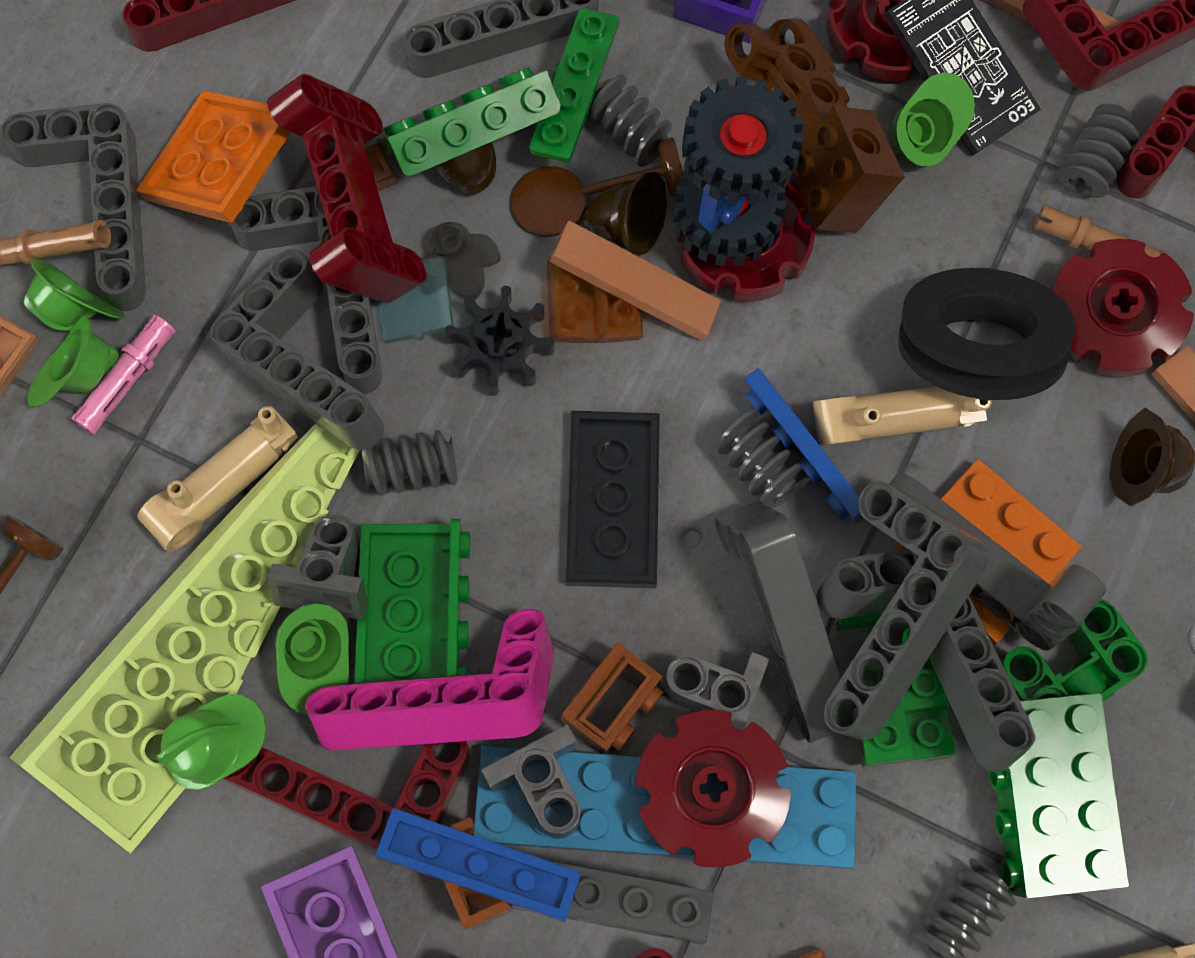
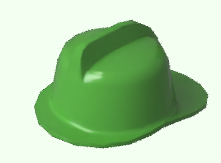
(933, 119)
(61, 300)
(74, 366)
(311, 653)
(213, 741)

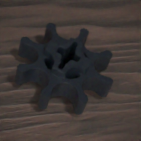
(484, 334)

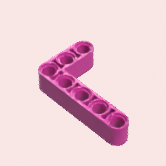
(445, 708)

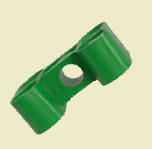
(1093, 672)

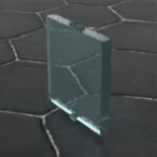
(422, 309)

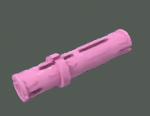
(128, 368)

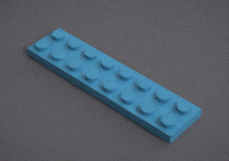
(814, 834)

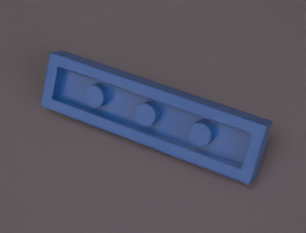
(792, 432)
(478, 865)

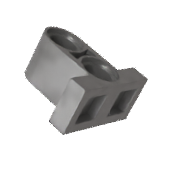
(323, 571)
(713, 678)
(543, 794)

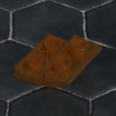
(588, 313)

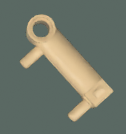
(894, 414)
(181, 509)

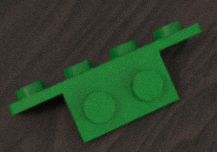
(575, 84)

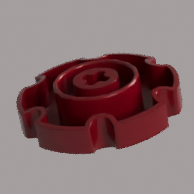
(863, 34)
(766, 274)
(1144, 286)
(746, 809)

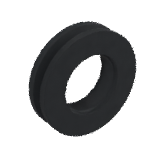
(981, 368)

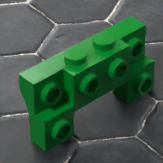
(920, 723)

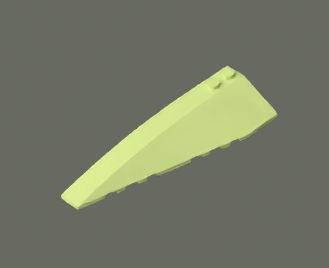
(181, 650)

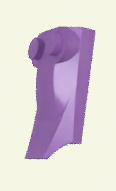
(329, 911)

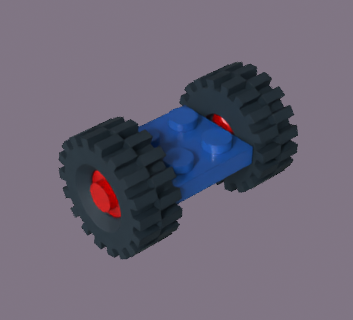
(737, 166)

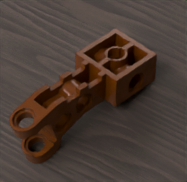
(844, 155)

